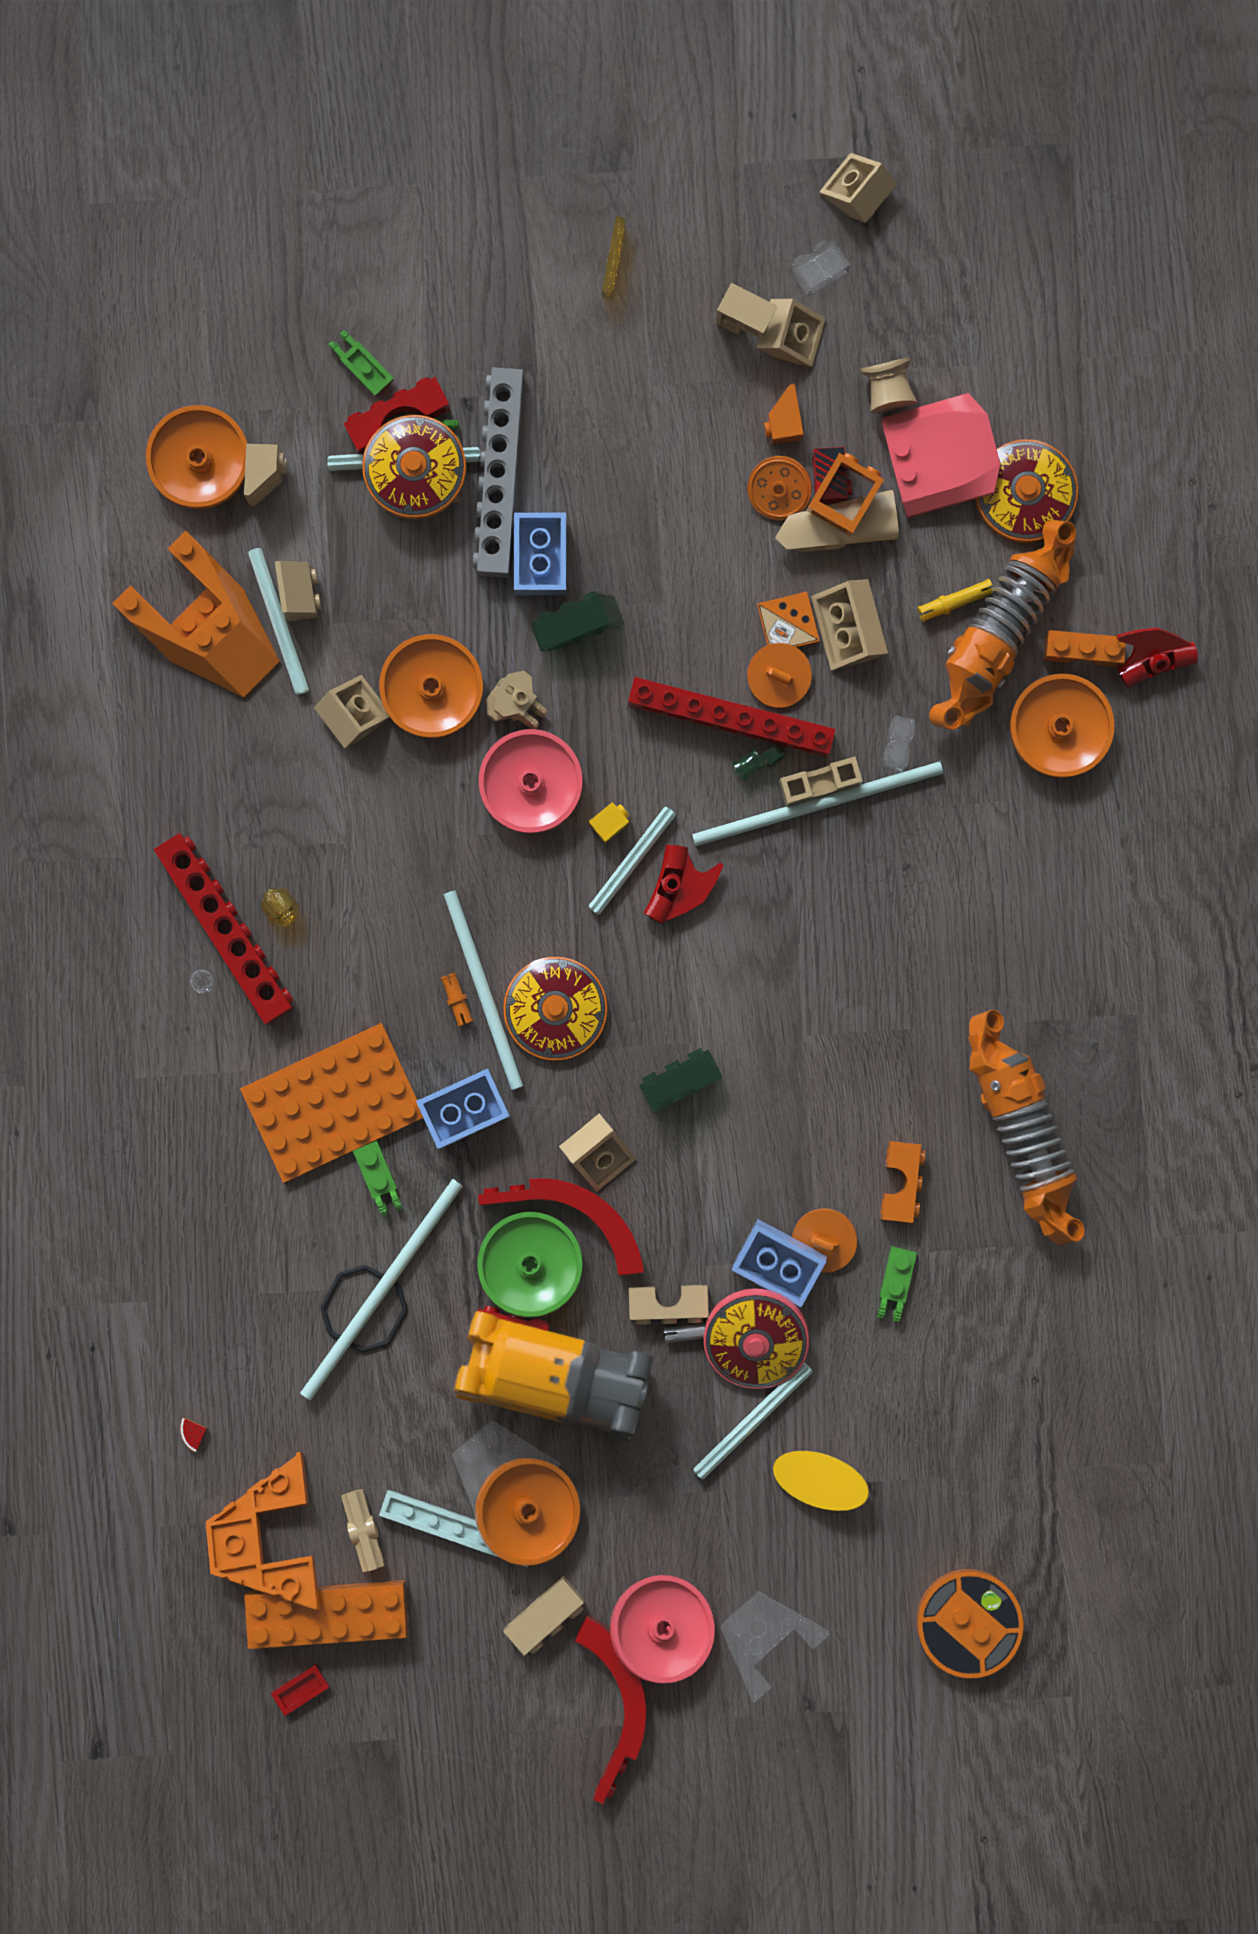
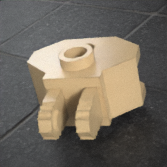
(513, 698)

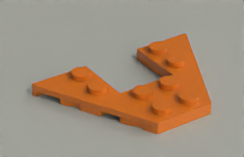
(237, 1543)

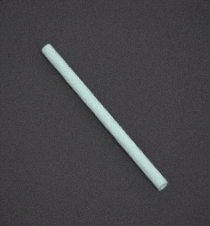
(483, 990)

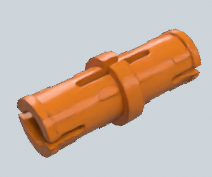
(456, 999)

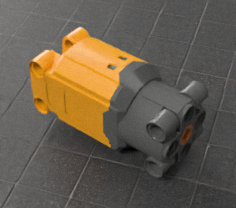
(553, 1376)

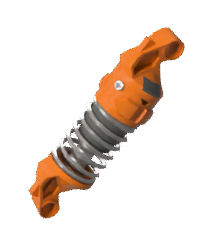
(989, 644)
(1018, 1101)

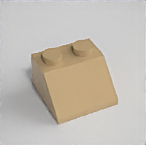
(859, 187)
(792, 333)
(262, 471)
(297, 590)
(352, 711)
(597, 1152)

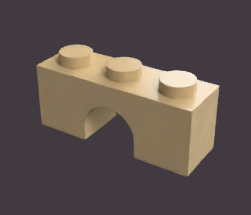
(820, 782)
(691, 1305)

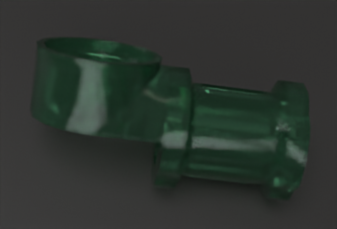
(753, 761)

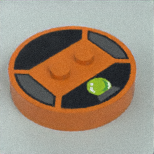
(969, 1623)

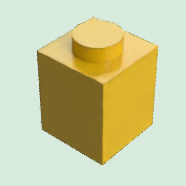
(610, 822)

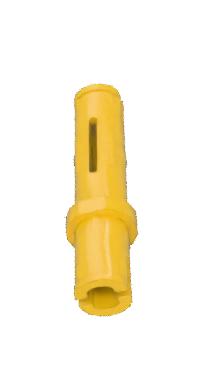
(945, 604)

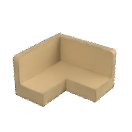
(744, 312)

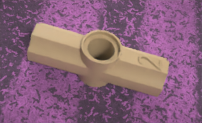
(363, 1530)

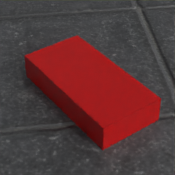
(300, 1689)

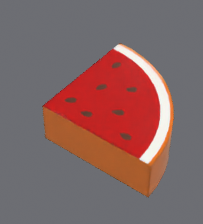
(192, 1433)

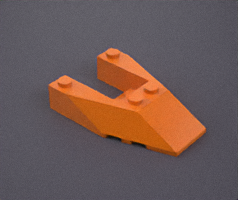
(216, 634)

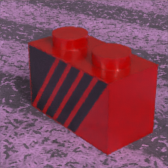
(839, 486)

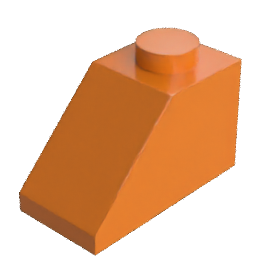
(784, 419)

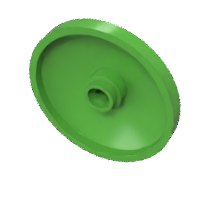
(530, 1264)

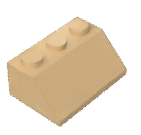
(849, 624)

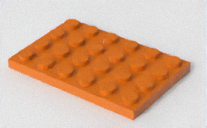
(332, 1102)

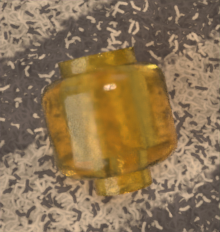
(280, 906)

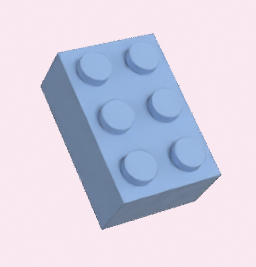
(540, 554)
(463, 1108)
(779, 1262)

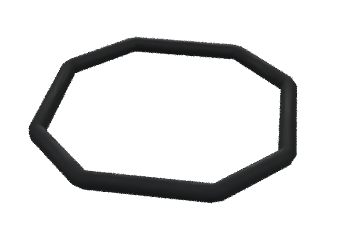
(331, 1291)

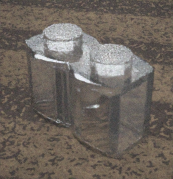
(819, 267)
(898, 738)

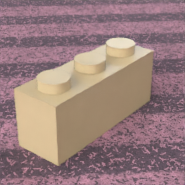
(544, 1616)

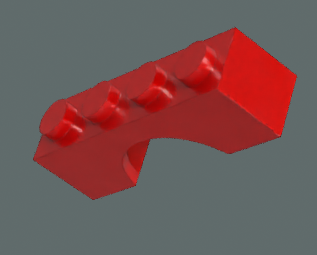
(423, 399)

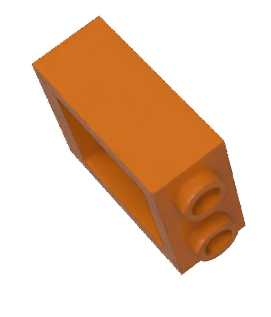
(833, 517)

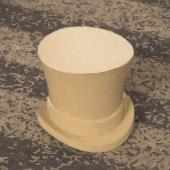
(889, 386)

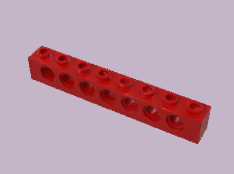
(731, 717)
(169, 855)

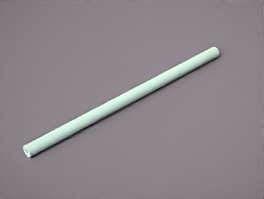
(817, 804)
(381, 1289)

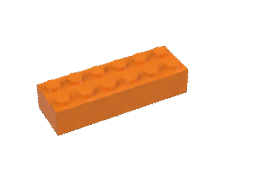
(344, 1615)

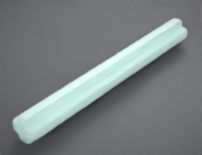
(632, 860)

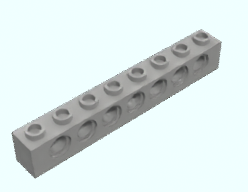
(511, 382)

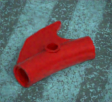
(1154, 653)
(691, 885)

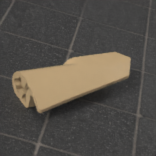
(809, 533)

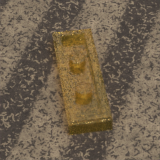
(613, 257)

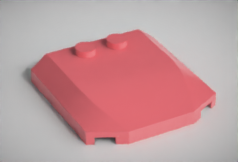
(942, 454)

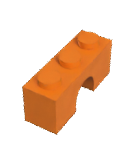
(1073, 646)
(907, 1159)

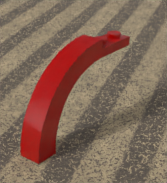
(604, 1215)
(597, 1638)

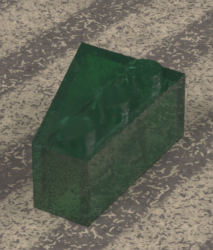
(576, 621)
(680, 1080)

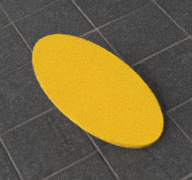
(821, 1480)

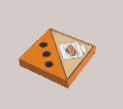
(788, 620)

